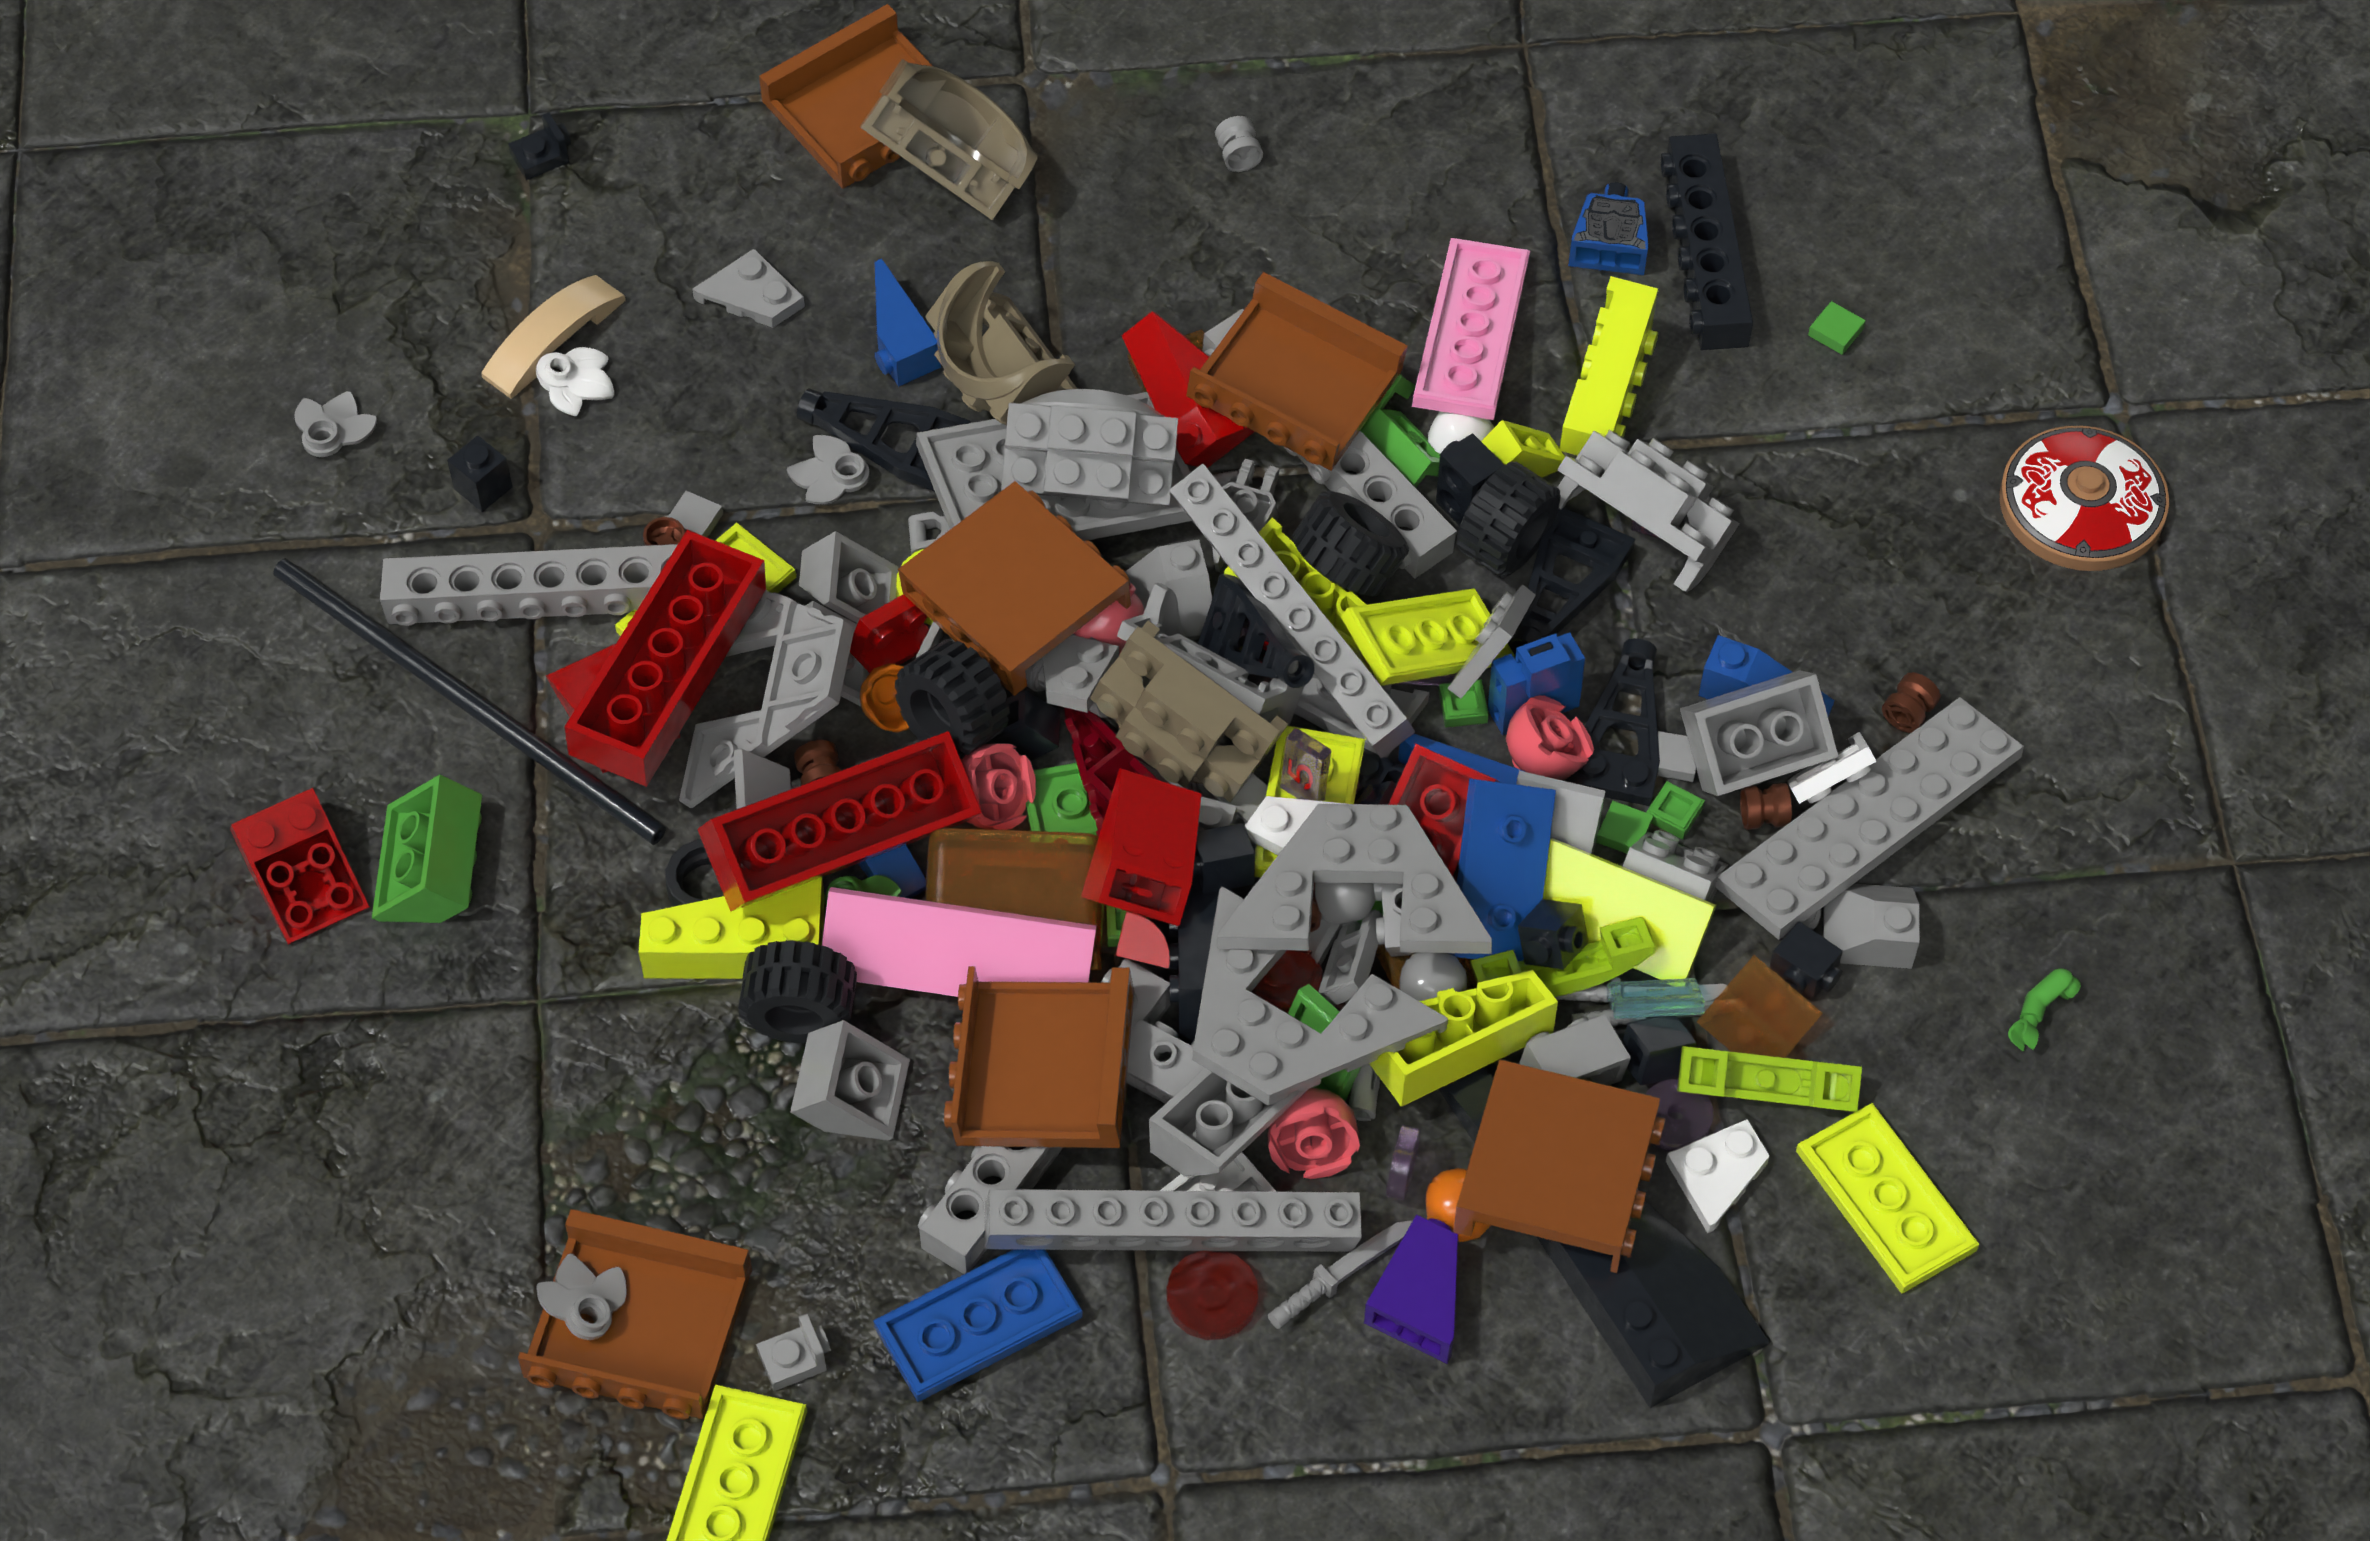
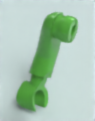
(2057, 983)

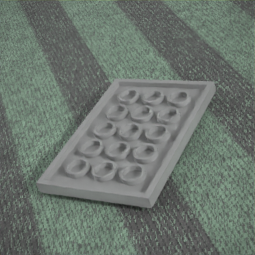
(968, 471)

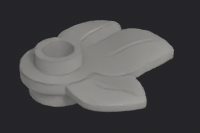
(334, 422)
(826, 473)
(580, 1292)

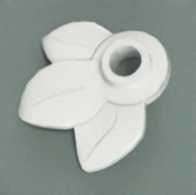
(579, 381)

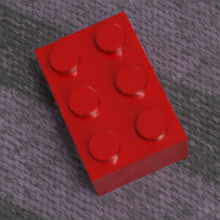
(1437, 797)

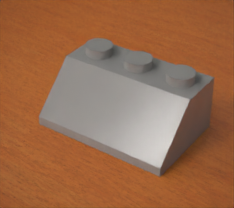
(1210, 1124)

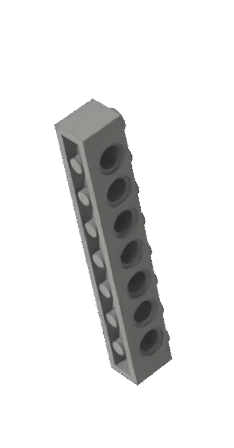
(1376, 478)
(519, 584)
(1294, 610)
(1172, 1220)
(962, 1241)

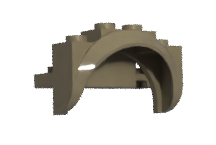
(952, 134)
(1006, 361)
(1182, 718)

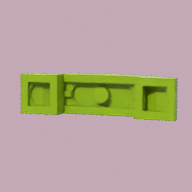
(1620, 949)
(1769, 1079)

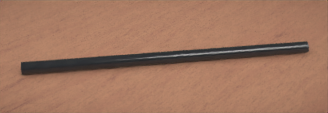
(470, 702)

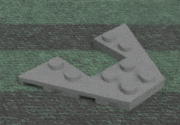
(800, 688)
(1357, 847)
(1274, 1052)

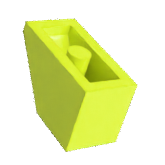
(1526, 446)

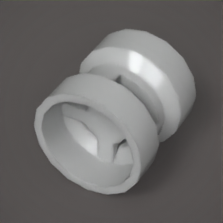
(1235, 138)

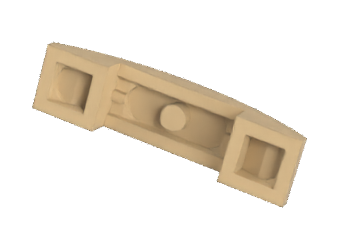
(546, 329)

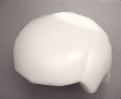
(1455, 427)

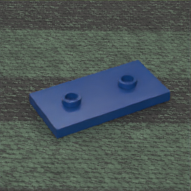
(1504, 857)
(977, 1320)

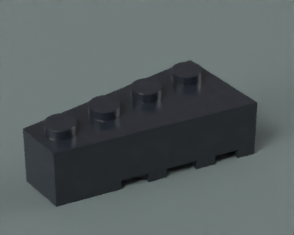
(1191, 957)

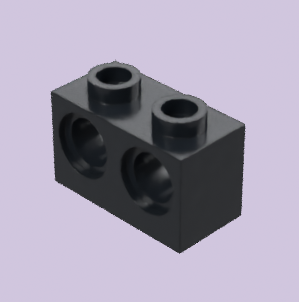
(1462, 472)

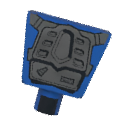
(1611, 233)

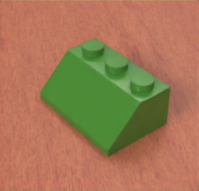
(428, 853)

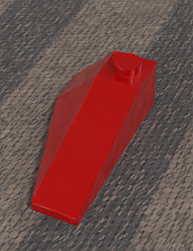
(1164, 364)

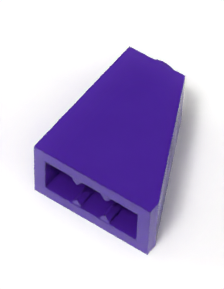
(1419, 1290)

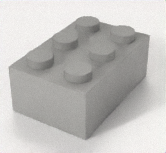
(1759, 732)

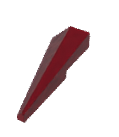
(1099, 759)

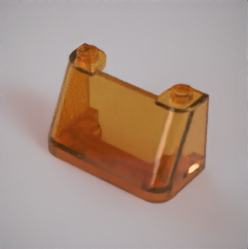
(1016, 874)

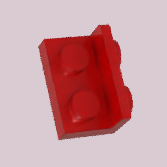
(889, 634)

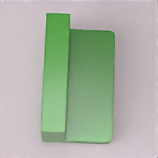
(1402, 445)

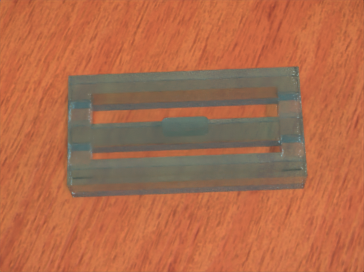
(1655, 998)

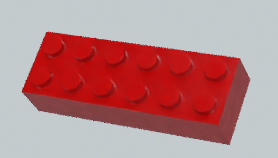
(665, 658)
(838, 820)

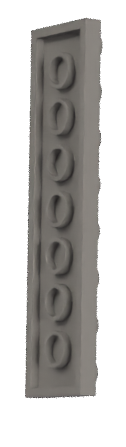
(1869, 818)

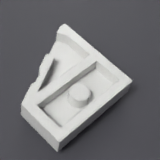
(1816, 780)

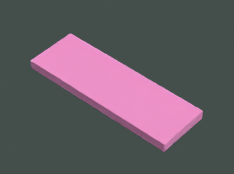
(1471, 329)
(933, 943)

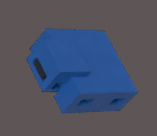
(1542, 668)

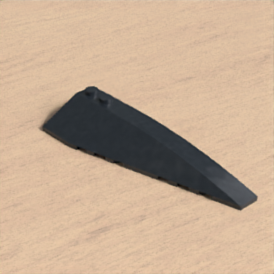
(1667, 1305)

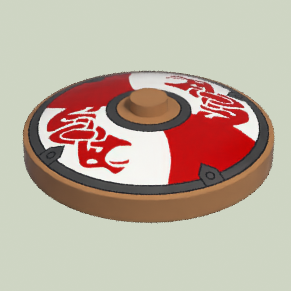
(2084, 498)

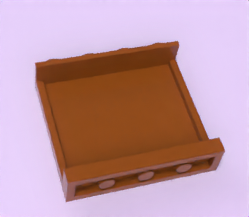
(834, 87)
(1298, 372)
(1012, 582)
(1041, 1063)
(1561, 1160)
(665, 1335)

